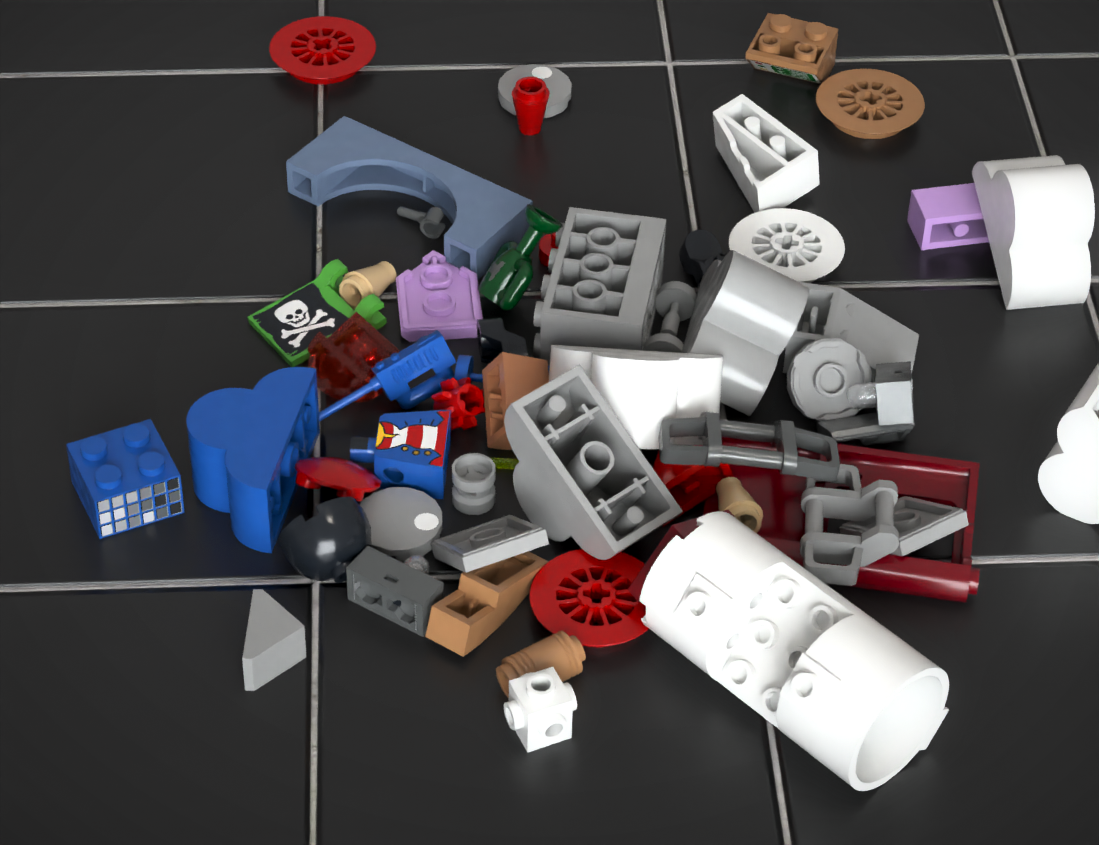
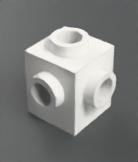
(540, 708)

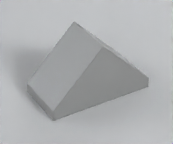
(271, 642)

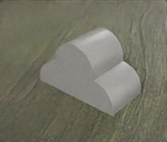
(748, 319)
(583, 469)

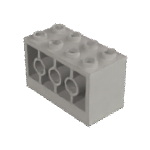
(601, 282)

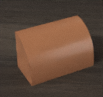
(505, 382)

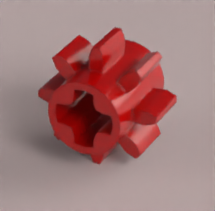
(462, 399)

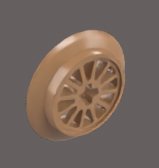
(870, 102)

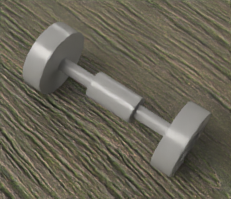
(674, 303)

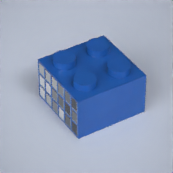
(125, 478)

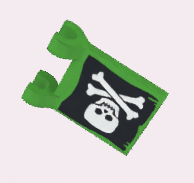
(316, 307)

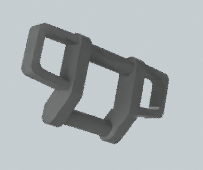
(781, 435)

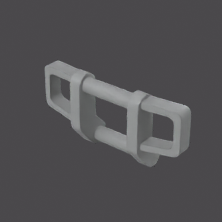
(855, 505)

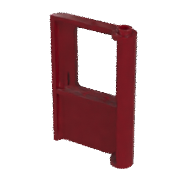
(915, 475)

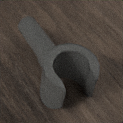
(428, 221)

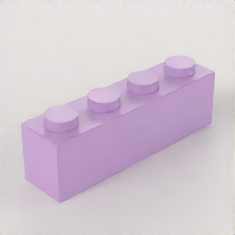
(946, 216)

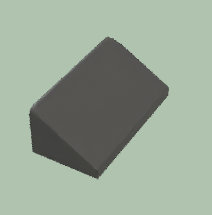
(863, 430)

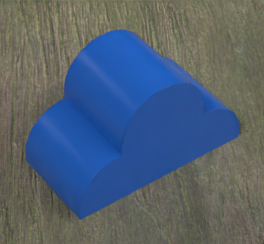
(248, 449)

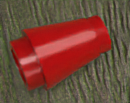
(530, 102)

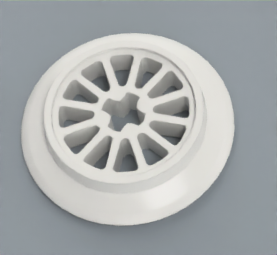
(789, 242)

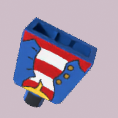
(408, 450)

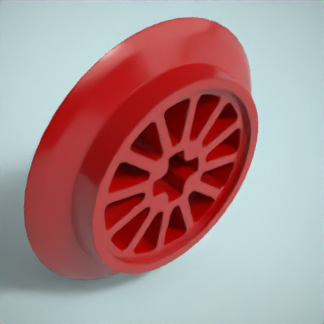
(322, 49)
(564, 601)

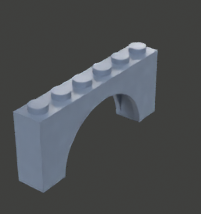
(360, 158)

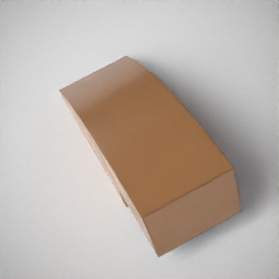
(482, 602)

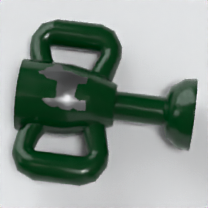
(512, 266)

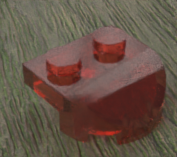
(347, 356)

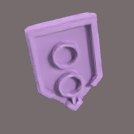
(438, 299)

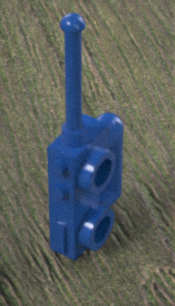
(402, 367)

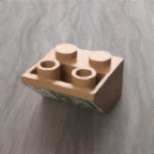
(794, 48)

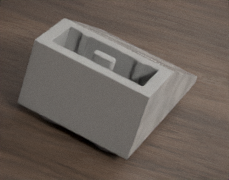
(840, 315)

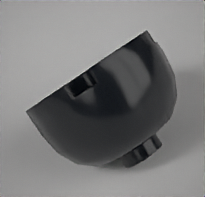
(328, 541)

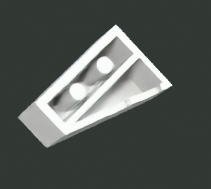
(764, 155)

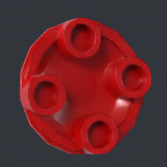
(338, 474)

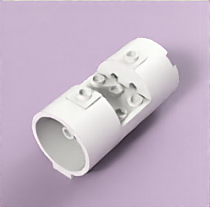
(795, 650)

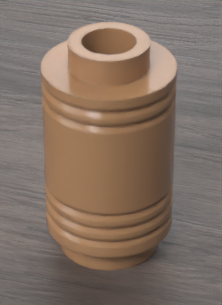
(554, 651)

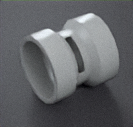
(473, 483)

